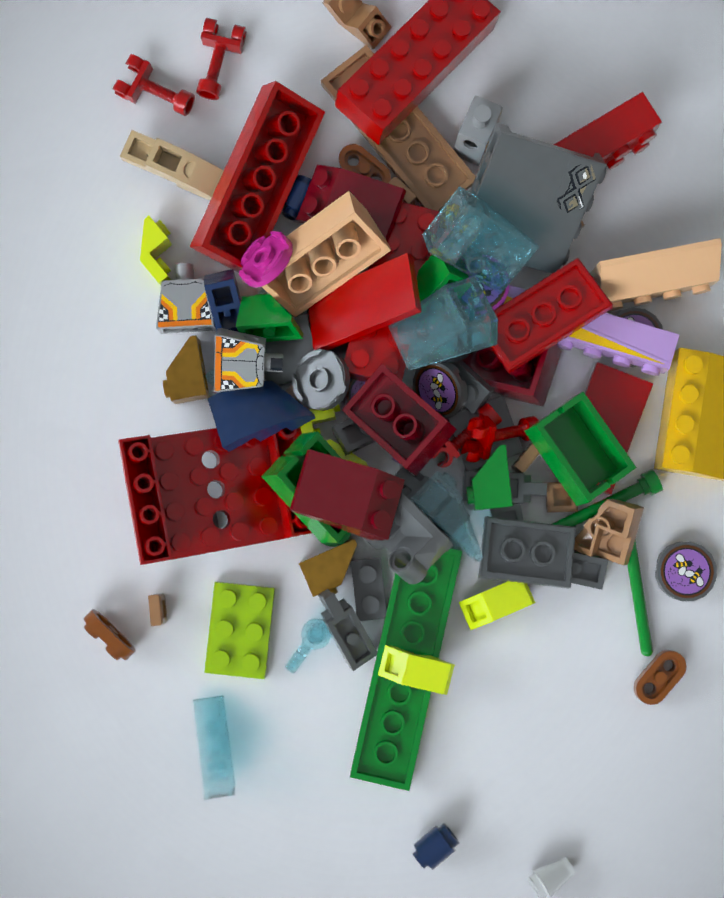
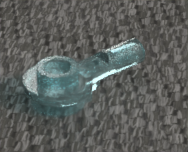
(314, 636)

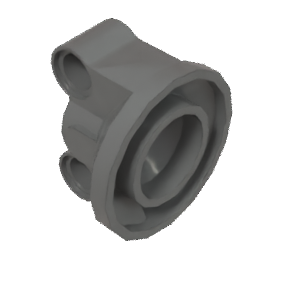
(412, 542)

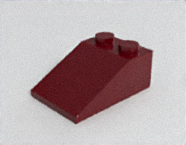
(378, 197)
(525, 384)
(399, 420)
(347, 495)

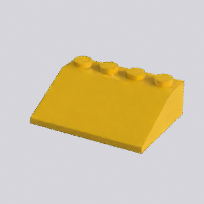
(693, 416)

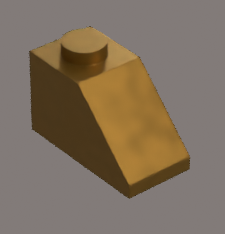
(187, 374)
(328, 568)

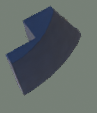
(255, 414)

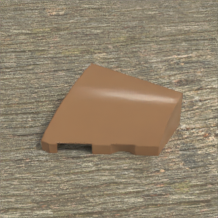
(611, 531)

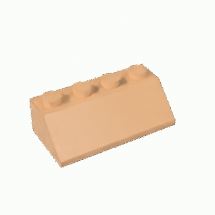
(327, 254)
(660, 273)

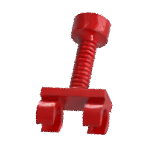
(208, 87)
(182, 101)
(486, 433)
(451, 447)

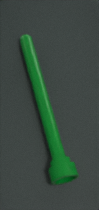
(647, 484)
(639, 603)

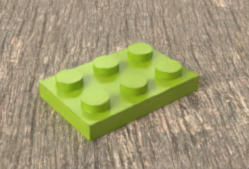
(239, 630)

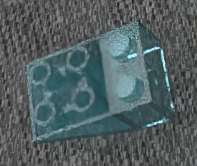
(478, 241)
(451, 324)

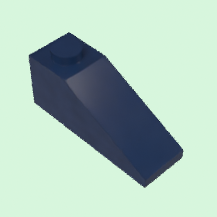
(223, 298)

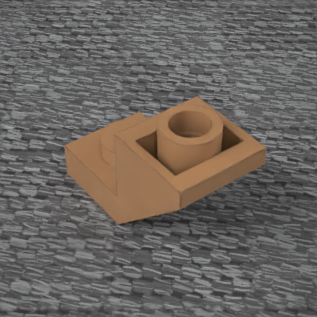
(360, 20)

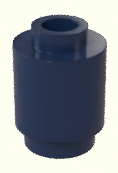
(295, 198)
(435, 846)

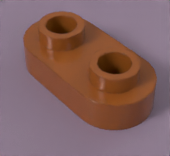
(367, 165)
(117, 644)
(662, 680)

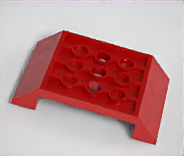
(172, 501)

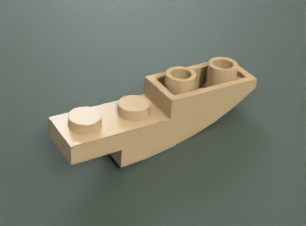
(172, 164)

